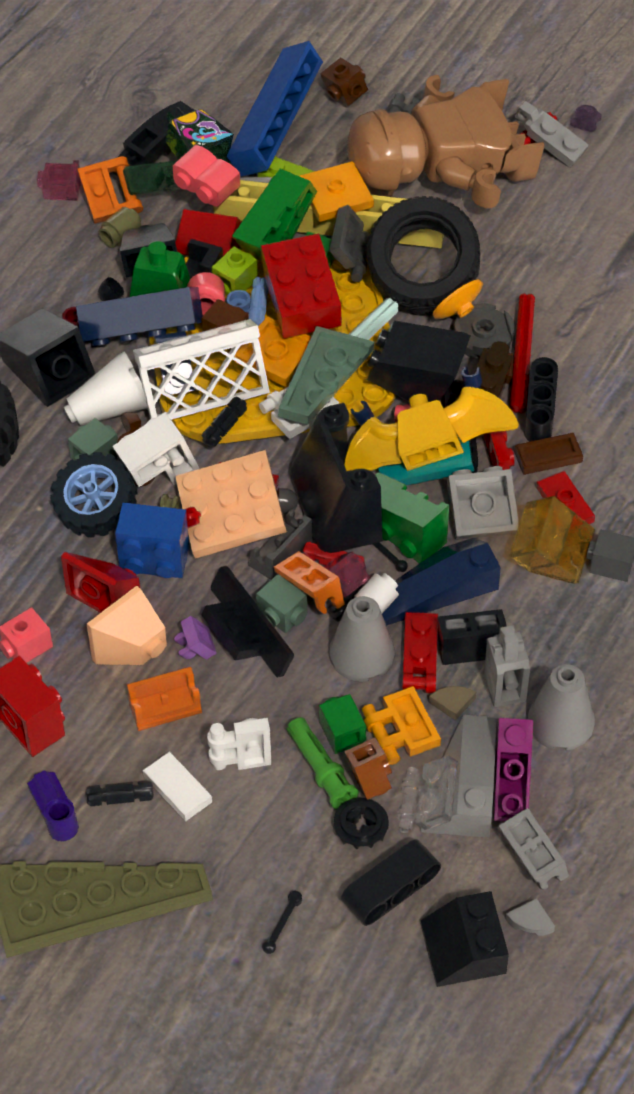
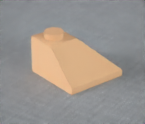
(127, 632)

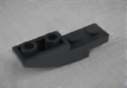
(149, 139)

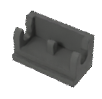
(282, 545)

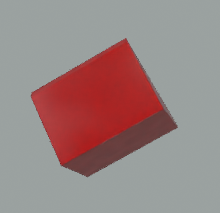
(207, 228)

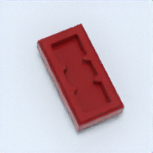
(565, 491)

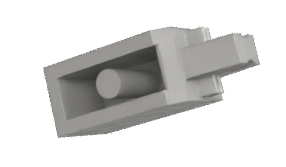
(507, 667)

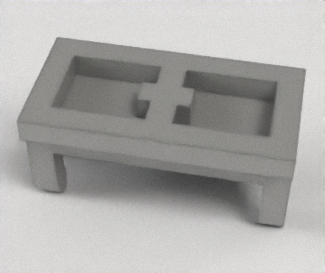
(534, 848)

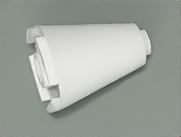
(107, 393)

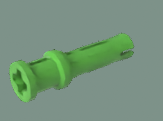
(328, 773)

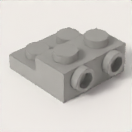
(482, 502)

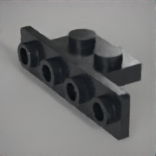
(243, 625)

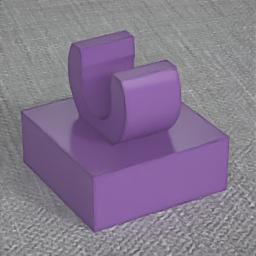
(197, 638)

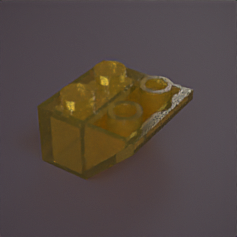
(552, 540)

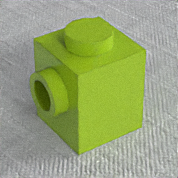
(236, 270)

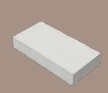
(177, 786)

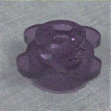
(586, 118)

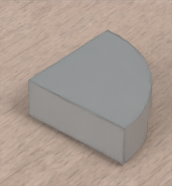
(531, 918)

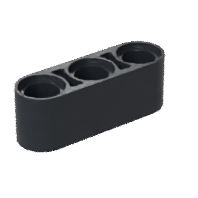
(541, 399)
(391, 882)

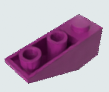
(512, 767)

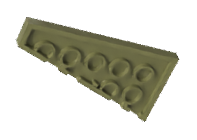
(83, 898)

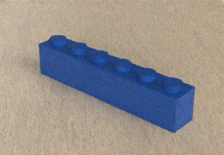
(275, 109)

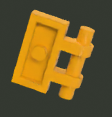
(410, 720)

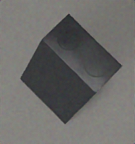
(46, 355)
(417, 359)

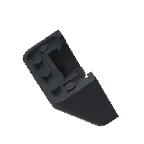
(340, 502)

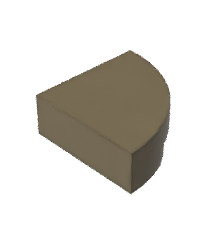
(452, 700)

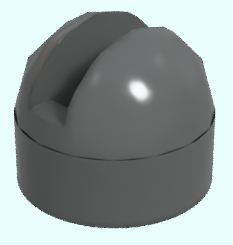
(287, 499)

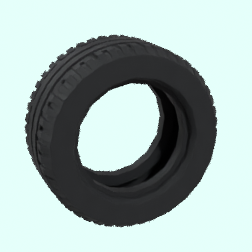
(417, 215)

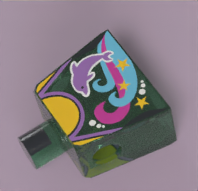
(196, 129)

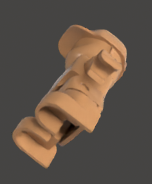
(450, 137)

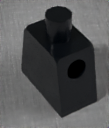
(141, 237)

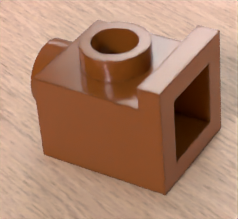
(370, 768)

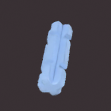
(258, 300)

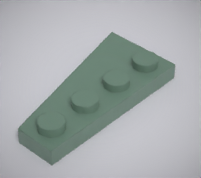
(322, 372)

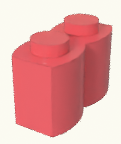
(206, 176)

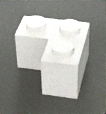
(155, 449)

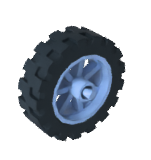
(77, 477)

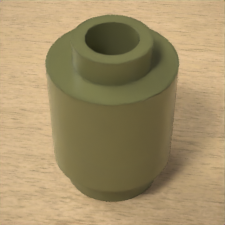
(115, 226)

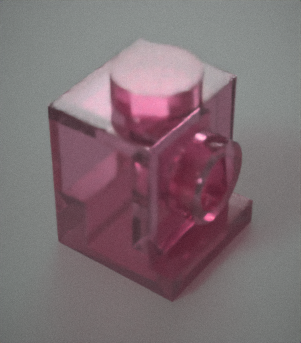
(60, 181)

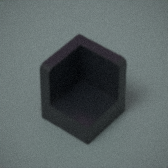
(202, 257)

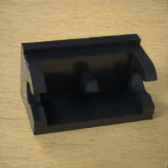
(465, 635)

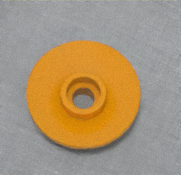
(459, 301)

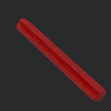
(522, 353)

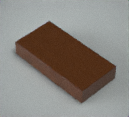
(548, 453)

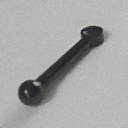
(400, 565)
(294, 899)

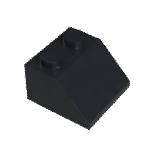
(465, 940)

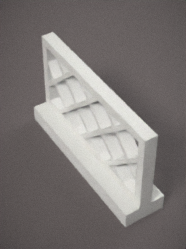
(202, 345)

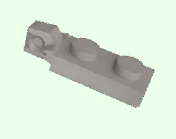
(554, 135)

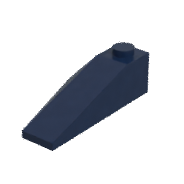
(445, 579)

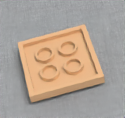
(234, 502)

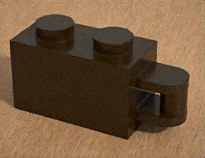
(495, 368)

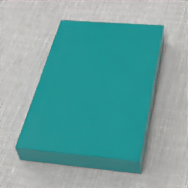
(431, 471)

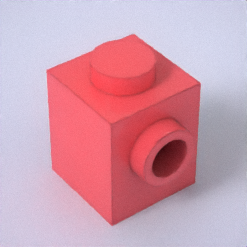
(25, 636)

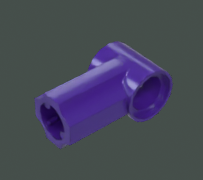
(54, 805)

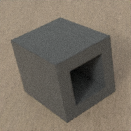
(611, 555)

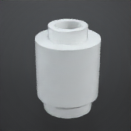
(380, 589)

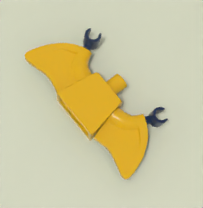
(427, 429)

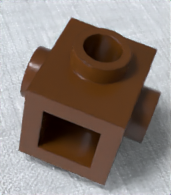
(344, 81)

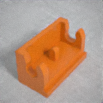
(312, 580)
(164, 698)

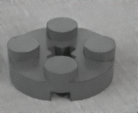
(485, 316)

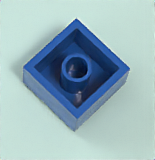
(152, 540)

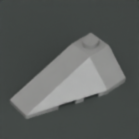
(473, 796)

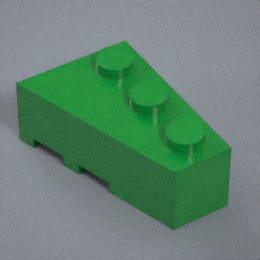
(275, 213)
(411, 520)

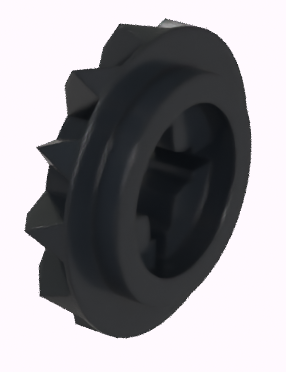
(350, 813)

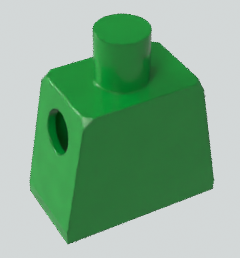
(158, 270)

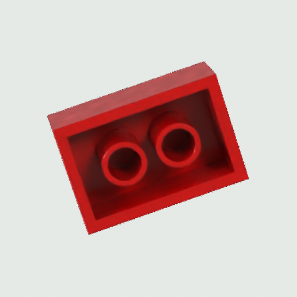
(301, 285)

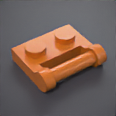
(100, 191)

